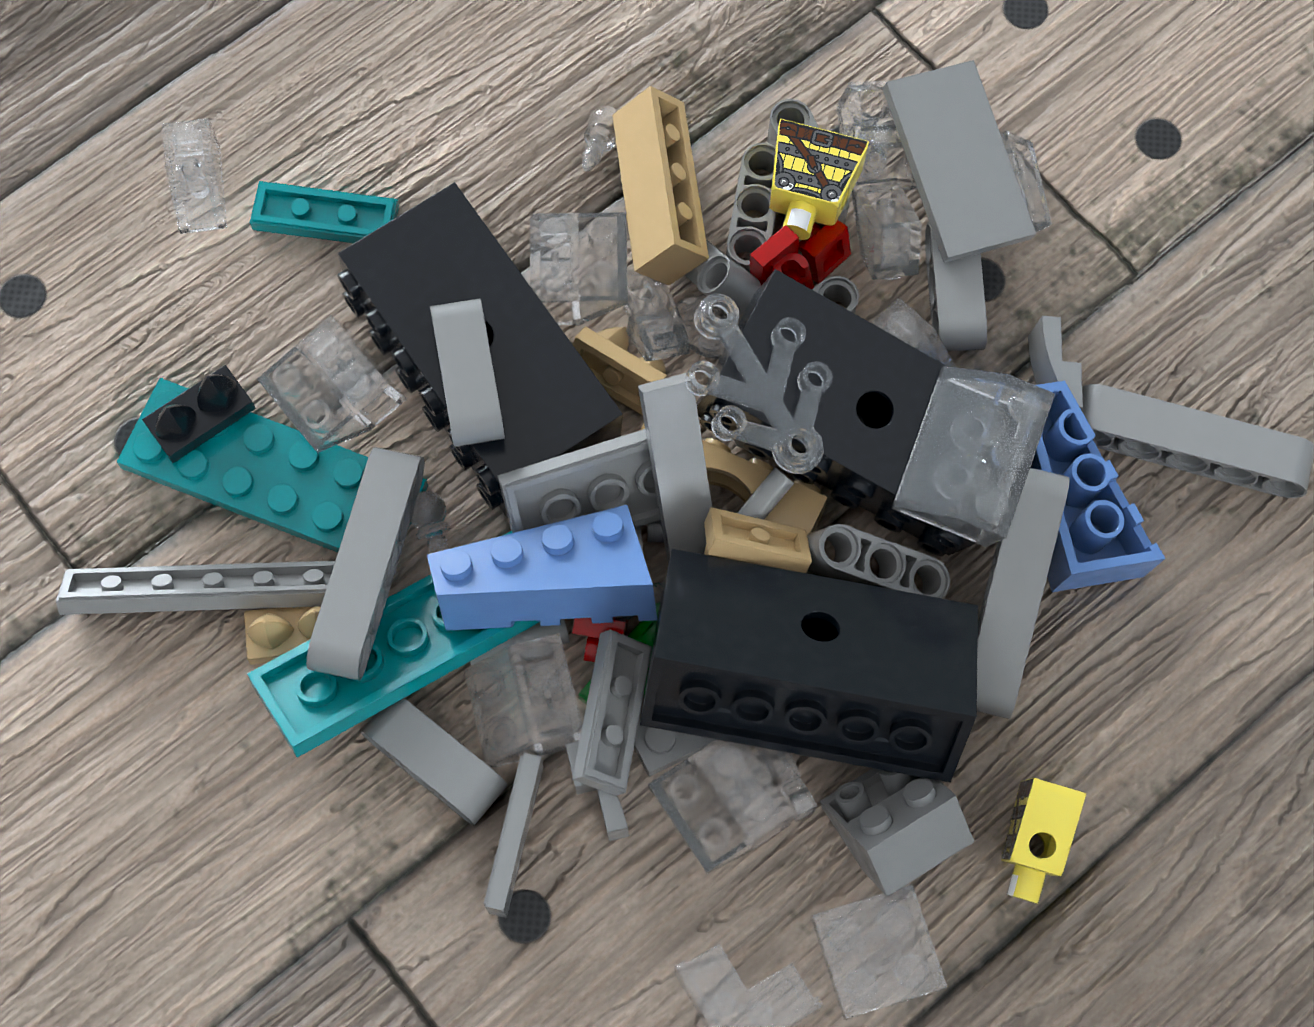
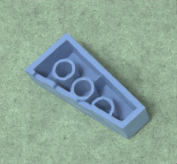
(1099, 530)
(546, 575)

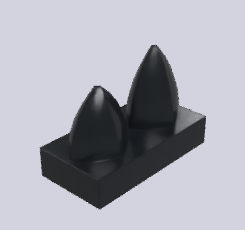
(199, 413)

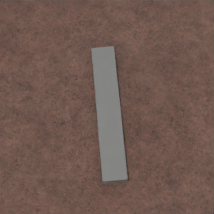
(193, 587)

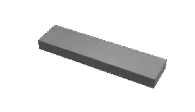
(677, 462)

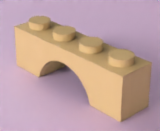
(798, 508)

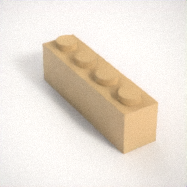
(659, 186)

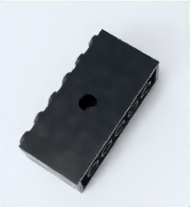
(449, 256)
(871, 377)
(813, 666)

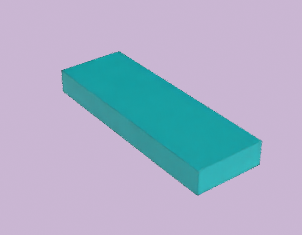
(319, 212)

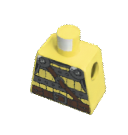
(813, 175)
(1052, 815)

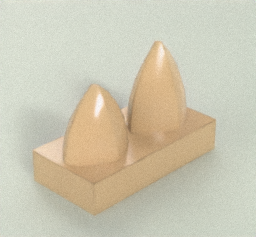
(614, 366)
(756, 541)
(277, 631)

